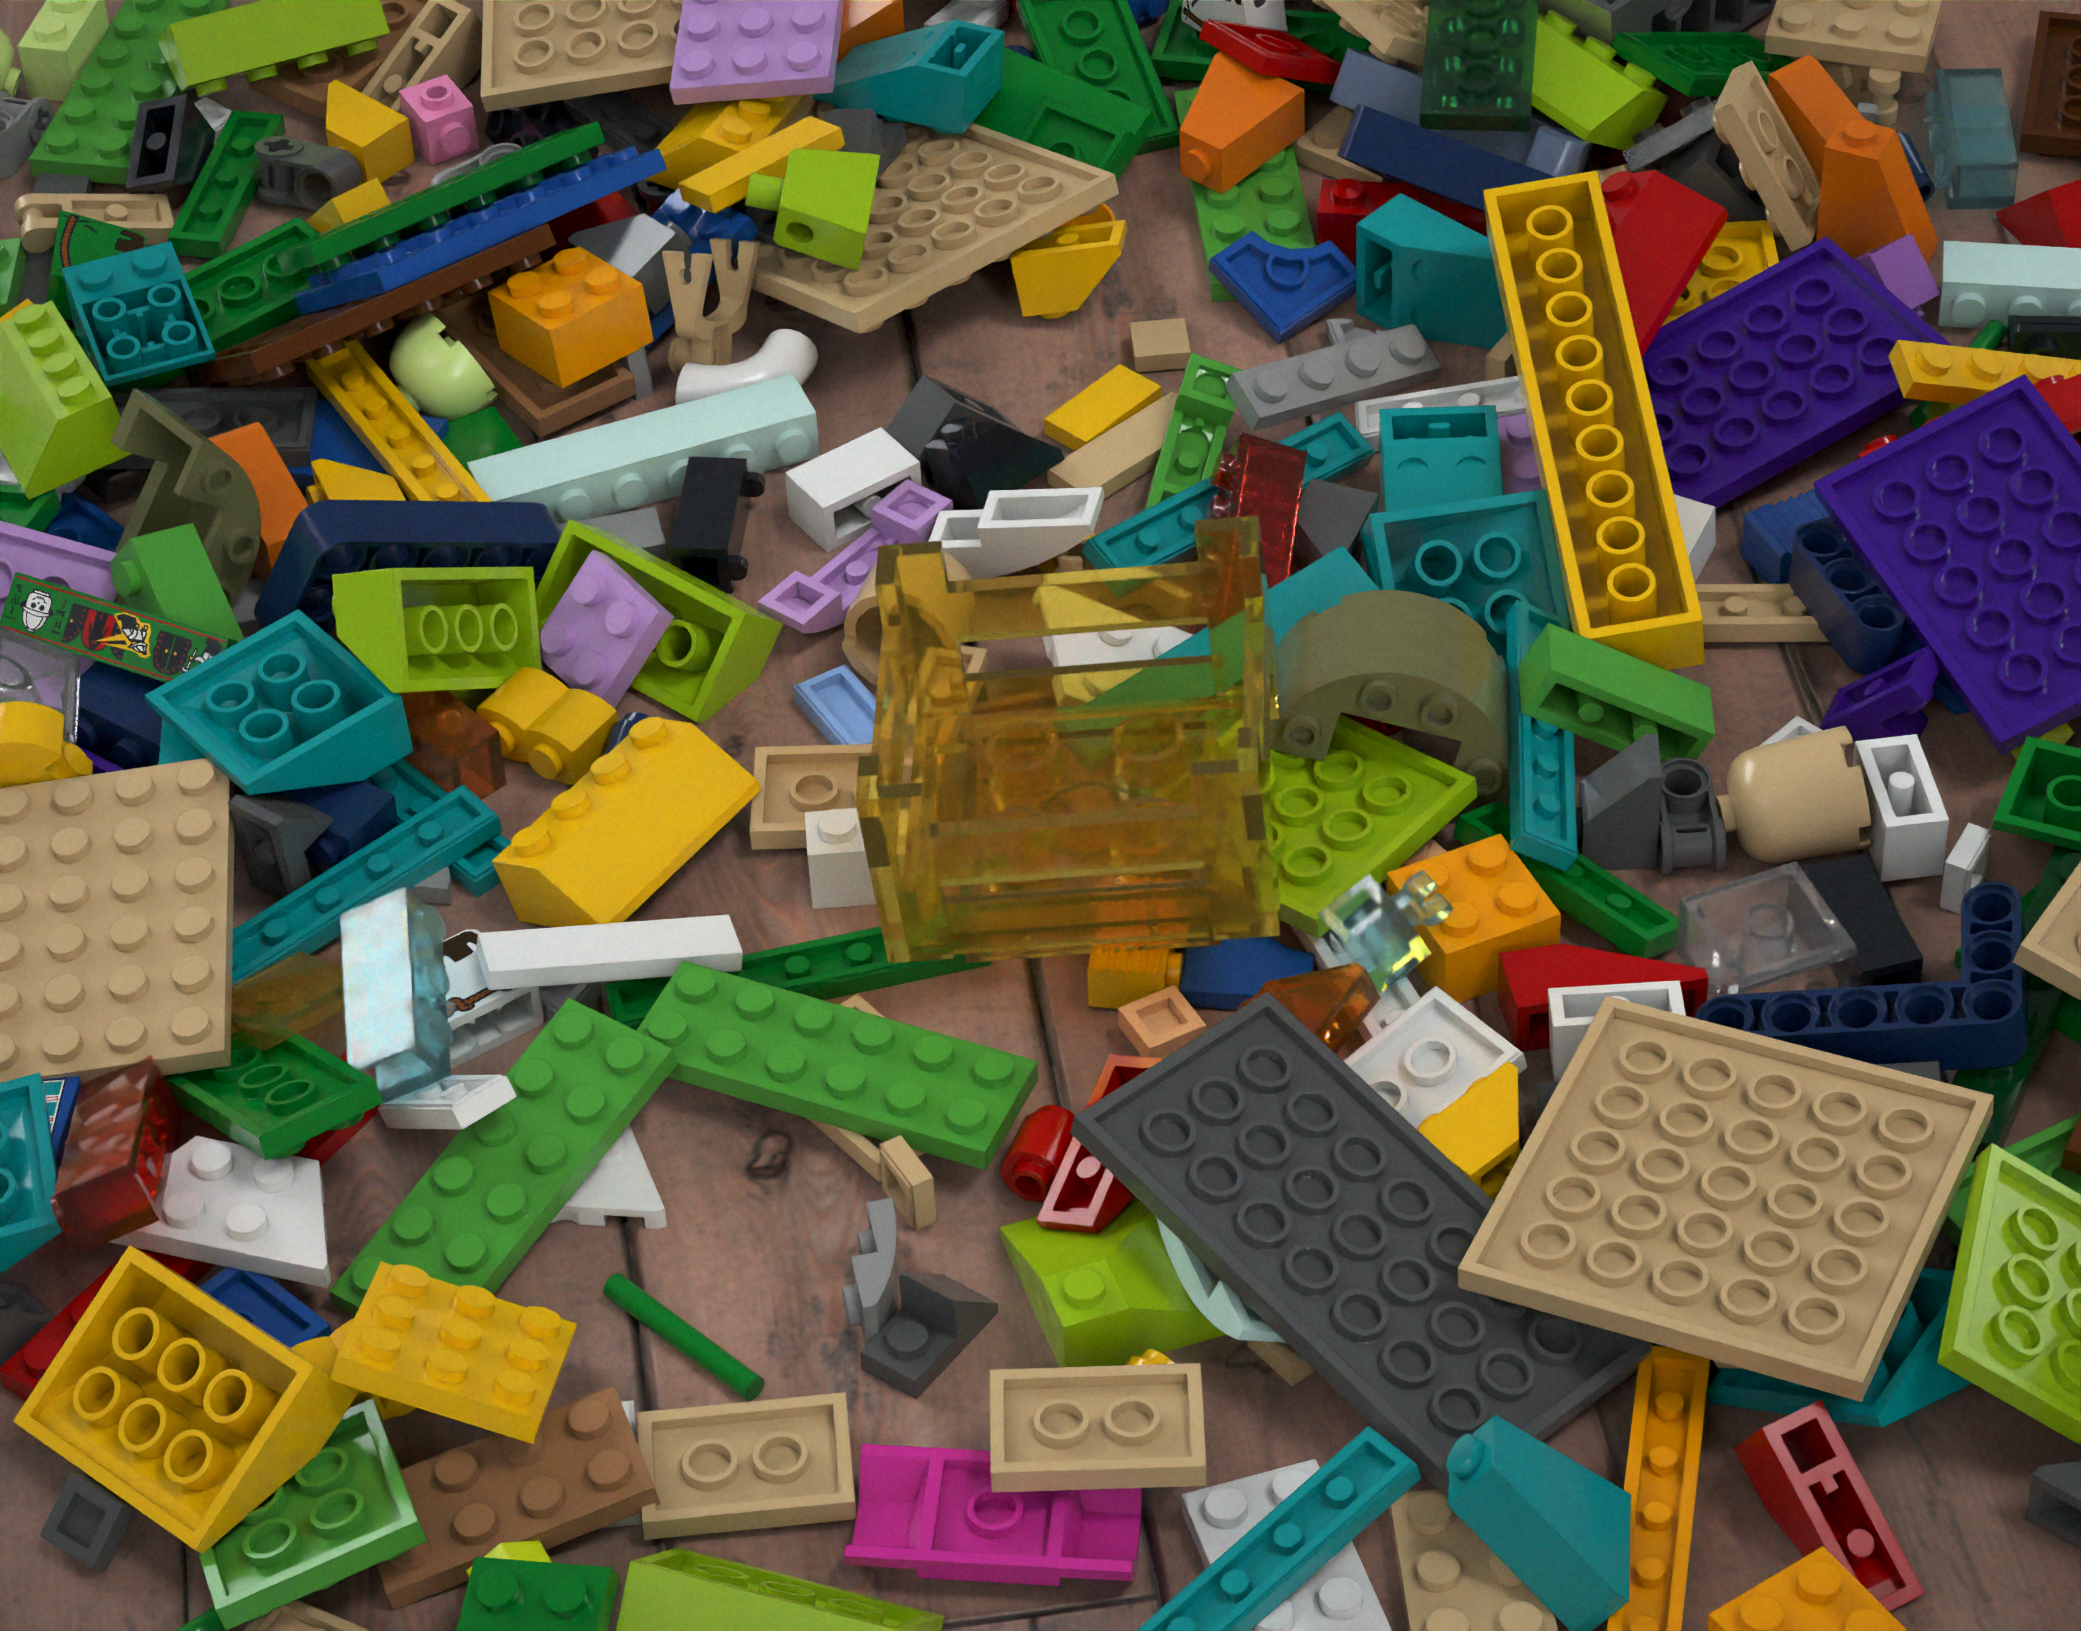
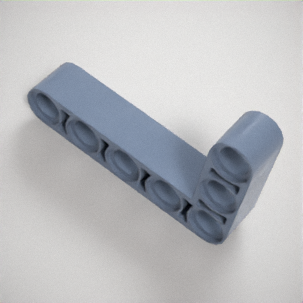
(1397, 92)

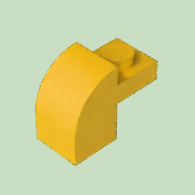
(34, 746)

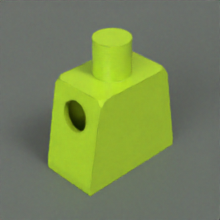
(820, 203)

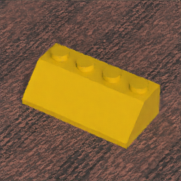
(718, 131)
(623, 827)

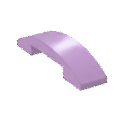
(825, 598)

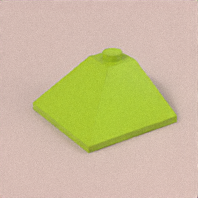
(1106, 1290)

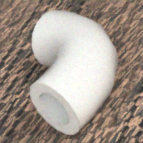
(781, 354)

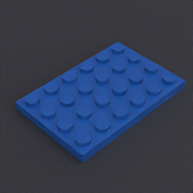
(478, 229)

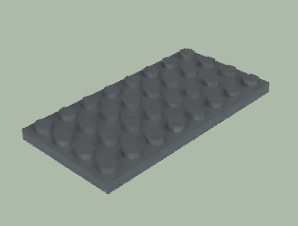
(1344, 1235)

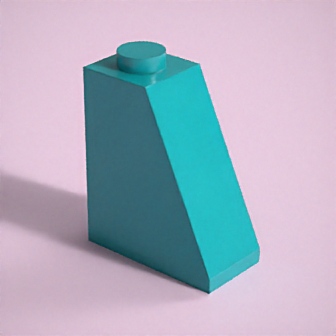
(1545, 1520)

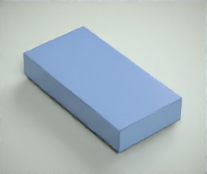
(838, 706)

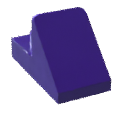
(1887, 700)

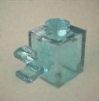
(1379, 928)

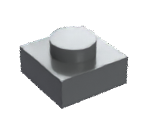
(88, 1521)

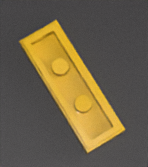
(729, 179)

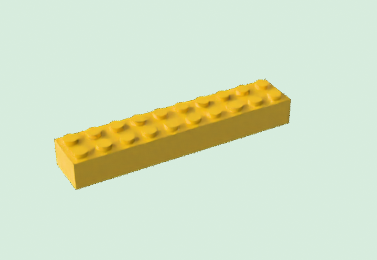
(1593, 421)

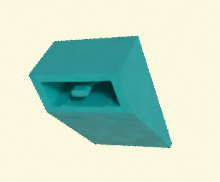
(923, 76)
(1427, 273)
(136, 314)
(1438, 455)

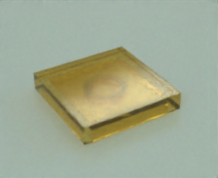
(286, 1000)

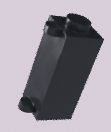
(714, 520)
(1867, 914)

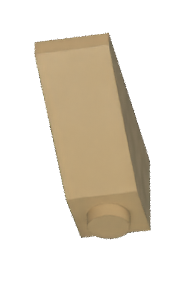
(437, 43)

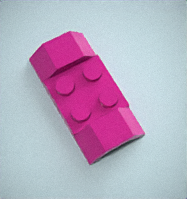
(941, 1518)

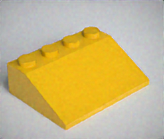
(181, 1403)

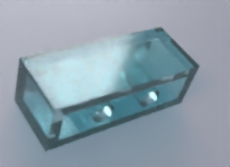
(1971, 138)
(396, 993)

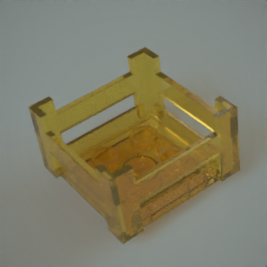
(1073, 795)

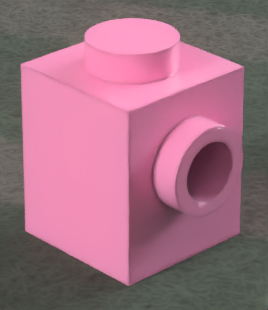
(439, 119)

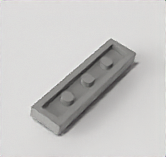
(1332, 377)

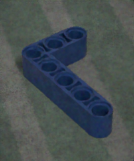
(1428, 159)
(386, 534)
(1844, 598)
(1951, 1022)

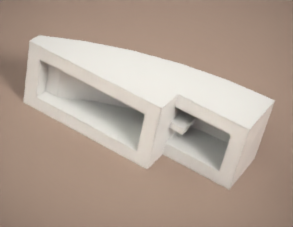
(1018, 528)

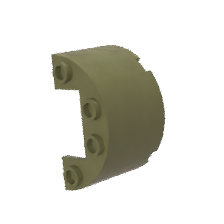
(191, 485)
(1398, 664)

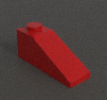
(1529, 973)
(1084, 1191)
(1824, 1501)

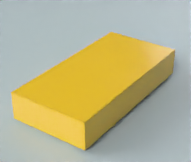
(1101, 407)

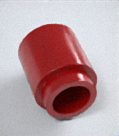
(1037, 1152)

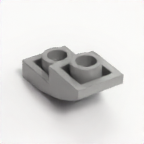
(875, 1271)

